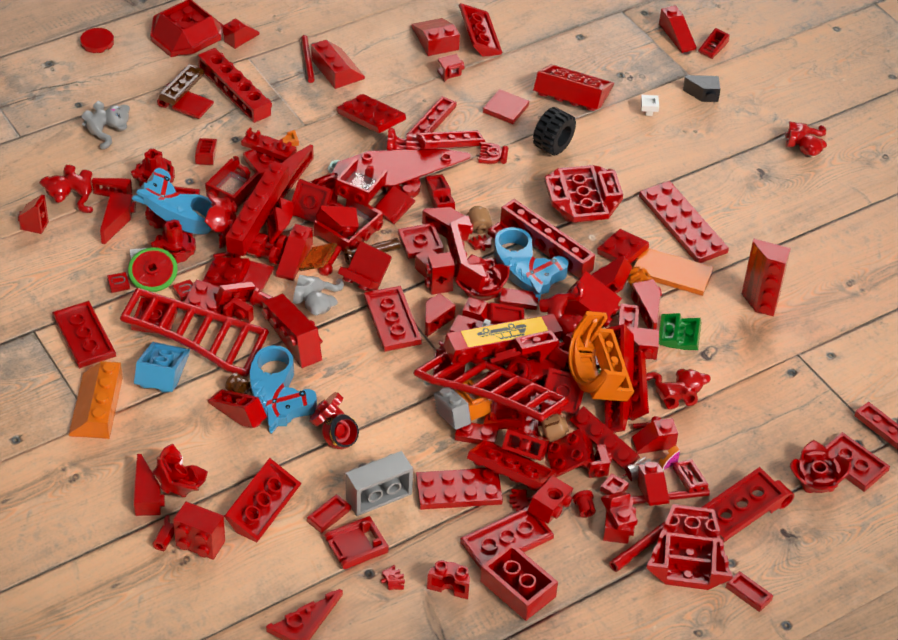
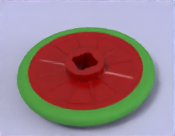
(154, 280)

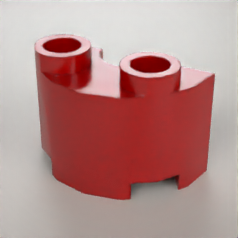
(449, 576)

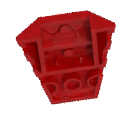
(690, 550)

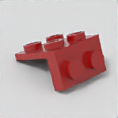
(366, 267)

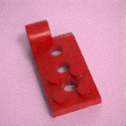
(774, 496)

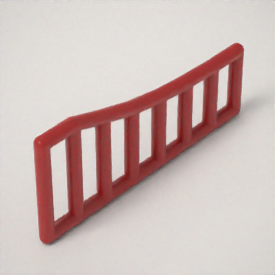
(195, 344)
(494, 395)

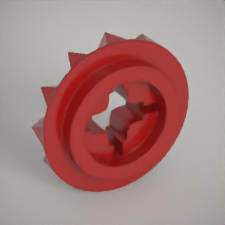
(520, 364)

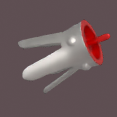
(632, 470)

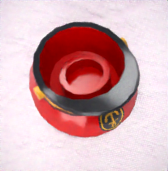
(340, 431)

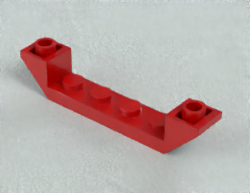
(471, 275)

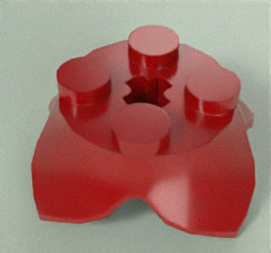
(221, 216)
(496, 279)
(817, 470)
(175, 476)

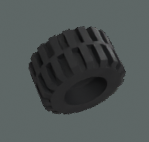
(554, 131)

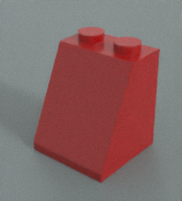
(596, 299)

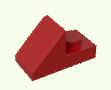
(539, 344)
(619, 509)

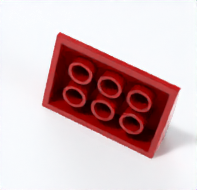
(572, 87)

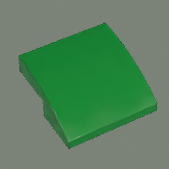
(679, 332)

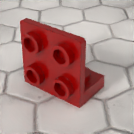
(570, 452)

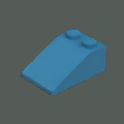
(161, 367)

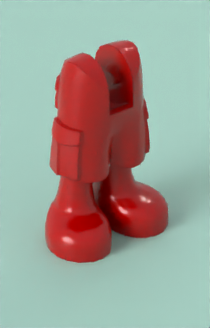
(397, 143)
(274, 252)

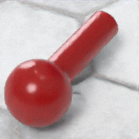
(328, 269)

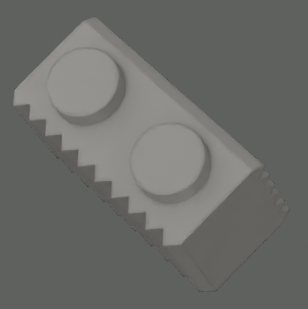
(452, 408)

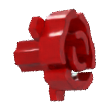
(152, 161)
(176, 241)

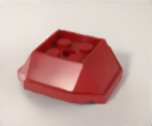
(185, 29)
(584, 192)

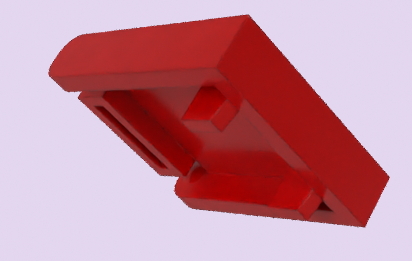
(506, 417)
(352, 545)

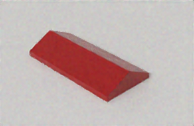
(480, 30)
(262, 501)

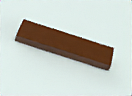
(181, 84)

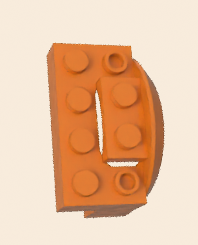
(613, 381)

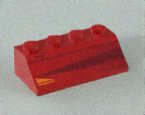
(765, 276)

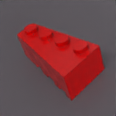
(294, 329)

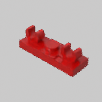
(268, 145)

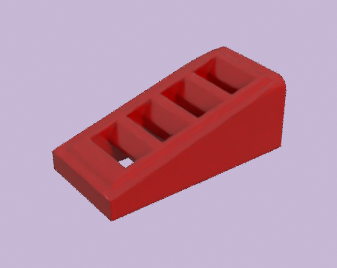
(716, 34)
(206, 151)
(121, 184)

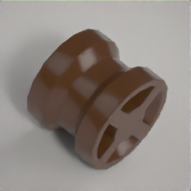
(237, 384)

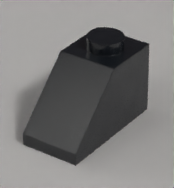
(702, 87)

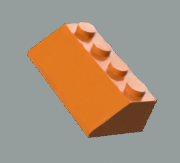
(97, 401)

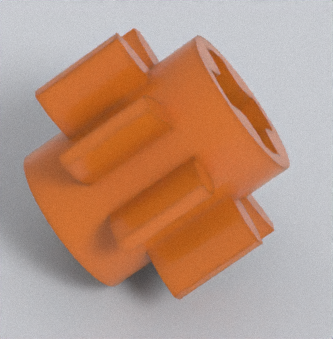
(638, 275)

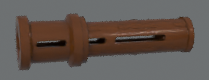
(385, 246)

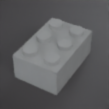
(379, 483)

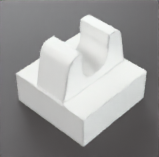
(650, 104)

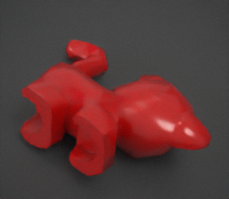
(800, 135)
(61, 186)
(557, 304)
(685, 388)

